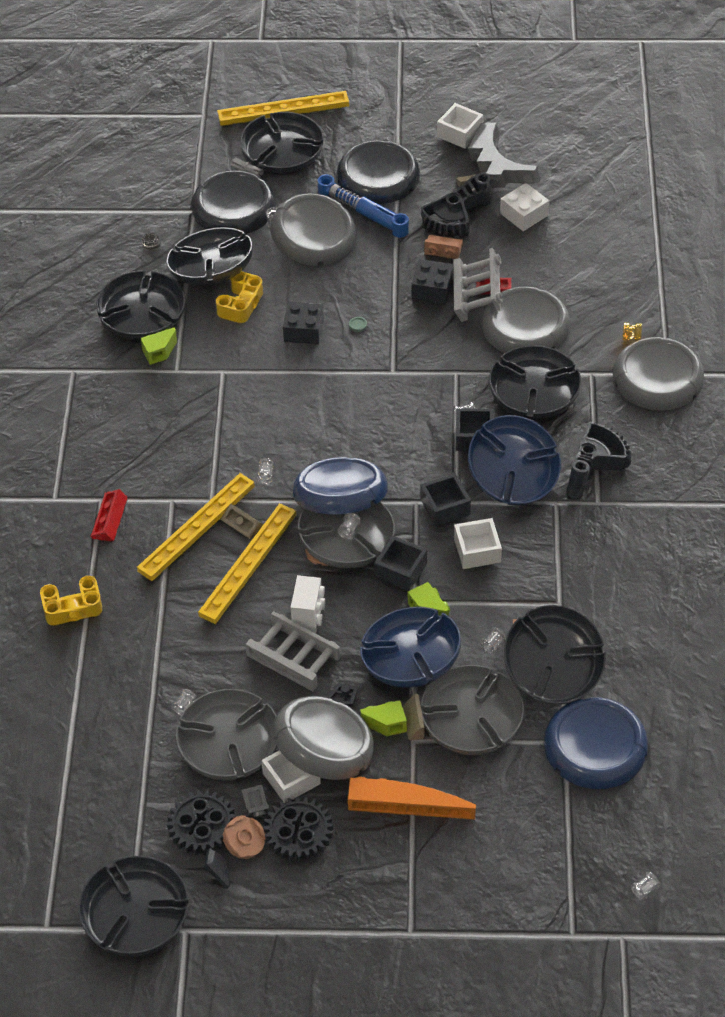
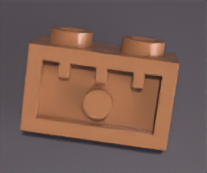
(443, 246)

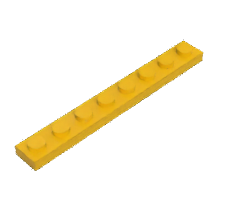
(296, 105)
(195, 527)
(247, 563)

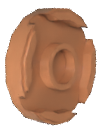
(244, 837)

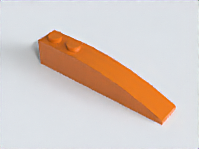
(405, 798)

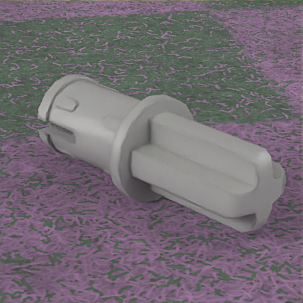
(246, 166)

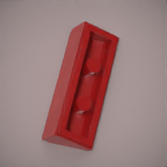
(109, 515)

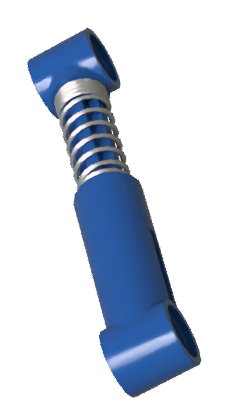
(396, 222)

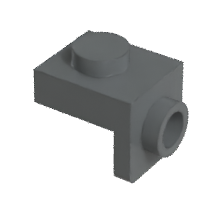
(255, 801)

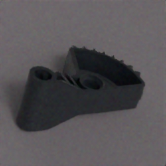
(454, 206)
(596, 455)

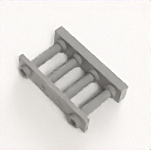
(461, 283)
(291, 668)

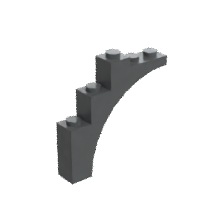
(501, 170)

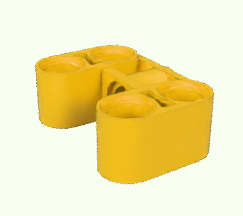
(239, 308)
(74, 606)

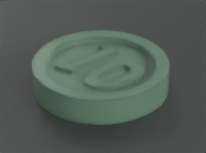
(358, 324)

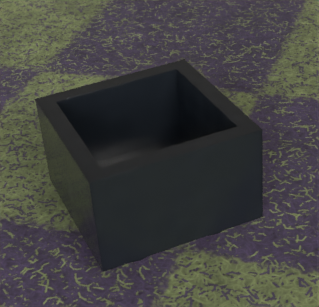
(432, 281)
(303, 322)
(468, 422)
(445, 499)
(400, 563)

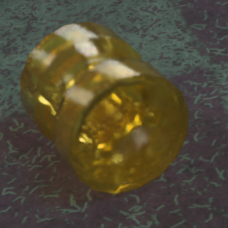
(628, 331)

